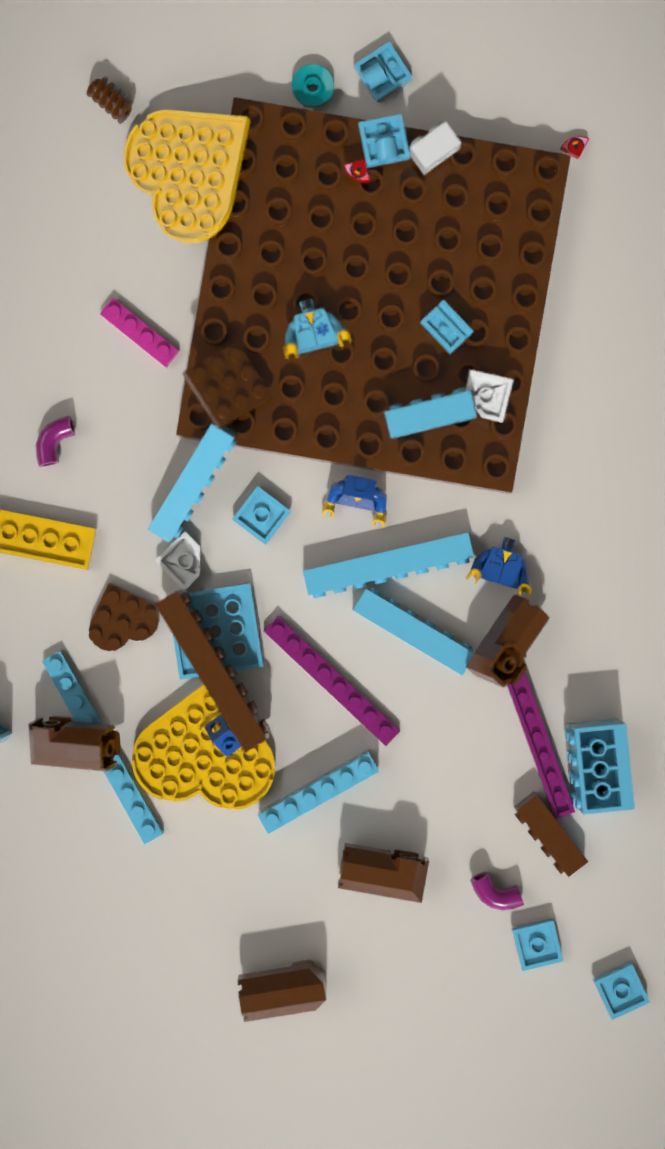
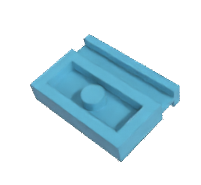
(446, 327)

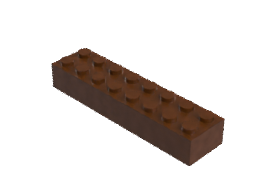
(213, 670)

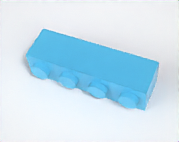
(430, 414)

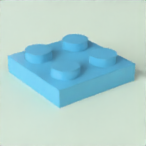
(261, 515)
(537, 944)
(621, 990)

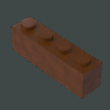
(551, 834)

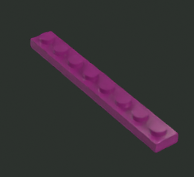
(332, 681)
(540, 748)

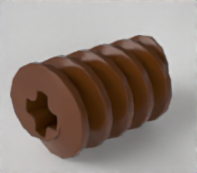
(110, 99)

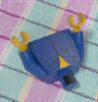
(357, 493)
(502, 567)

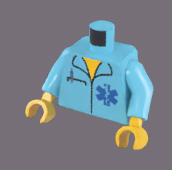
(313, 331)

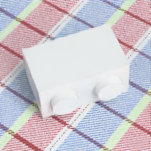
(434, 147)

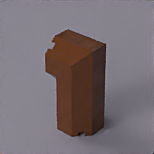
(507, 643)
(73, 744)
(383, 873)
(282, 991)

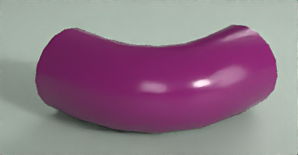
(50, 437)
(495, 897)

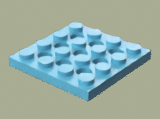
(245, 616)

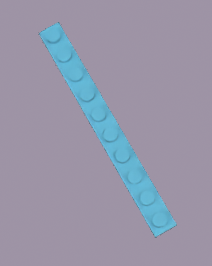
(118, 776)

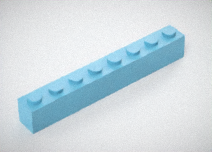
(388, 564)

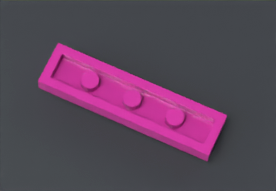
(139, 332)

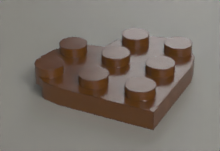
(122, 618)

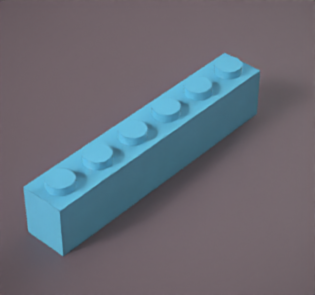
(192, 481)
(413, 631)
(318, 791)

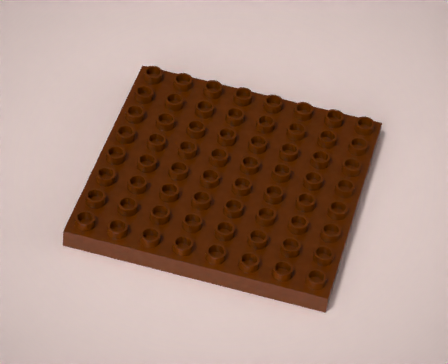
(380, 262)

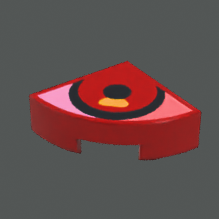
(574, 146)
(358, 171)

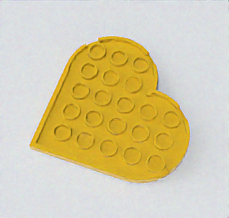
(188, 168)
(178, 760)

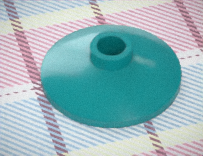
(312, 76)

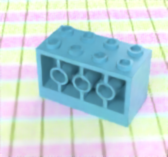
(612, 771)

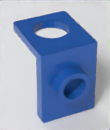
(224, 737)

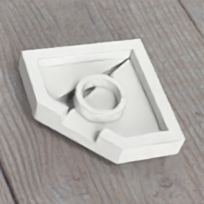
(489, 394)
(182, 560)

